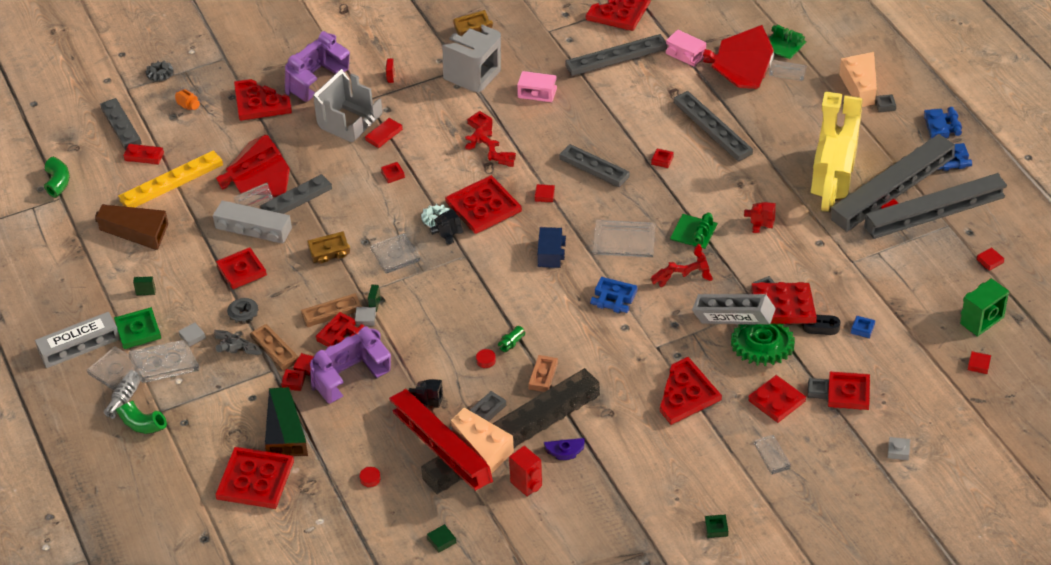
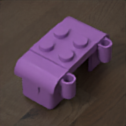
(323, 52)
(336, 358)

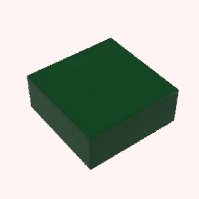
(144, 285)
(374, 296)
(716, 526)
(441, 538)

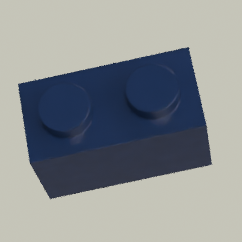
(550, 247)

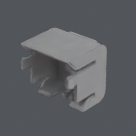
(465, 65)
(337, 95)

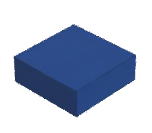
(863, 327)

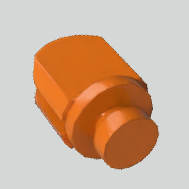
(187, 100)

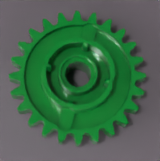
(762, 343)

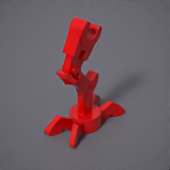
(480, 136)
(664, 275)

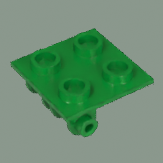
(786, 42)
(694, 230)

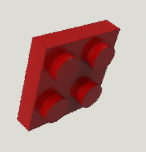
(241, 268)
(849, 390)
(777, 398)

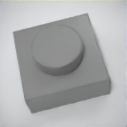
(898, 448)

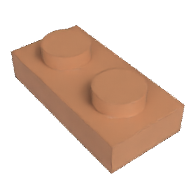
(543, 373)

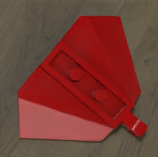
(743, 58)
(255, 165)

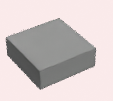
(365, 316)
(192, 334)

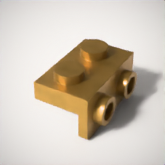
(472, 21)
(328, 247)

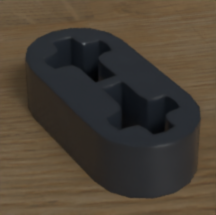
(823, 326)

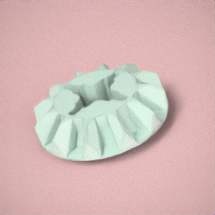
(427, 215)

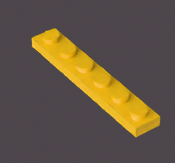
(171, 180)

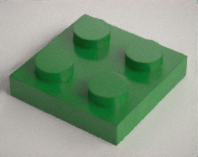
(137, 328)

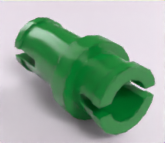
(509, 340)

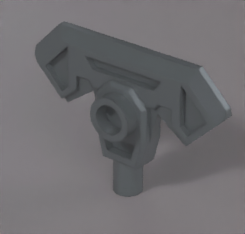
(233, 342)

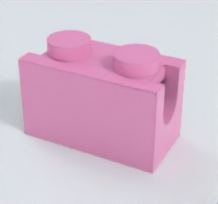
(685, 48)
(537, 86)

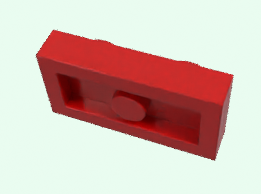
(143, 154)

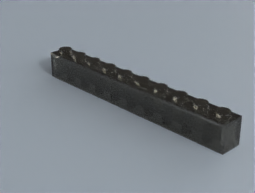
(526, 421)

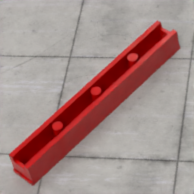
(441, 440)

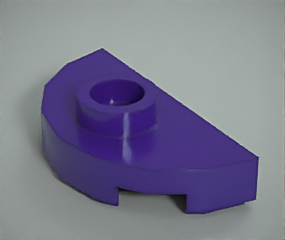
(565, 448)

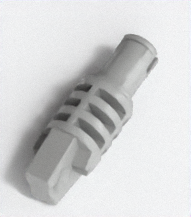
(123, 393)

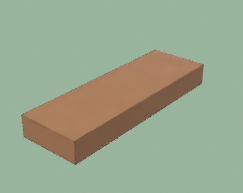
(328, 310)
(274, 347)

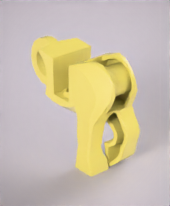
(836, 149)

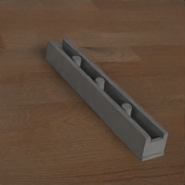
(935, 206)

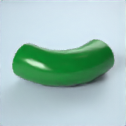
(59, 176)
(139, 421)

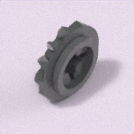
(163, 72)
(240, 305)

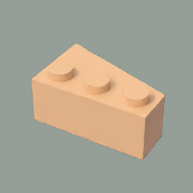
(860, 77)
(483, 438)

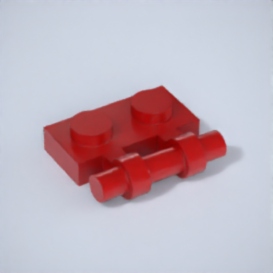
(336, 330)

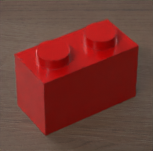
(525, 471)

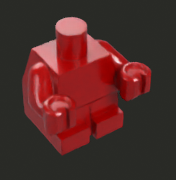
(761, 215)

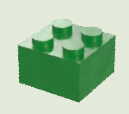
(984, 307)

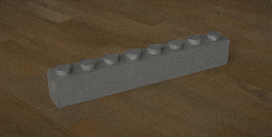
(892, 182)

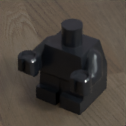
(447, 225)
(429, 392)

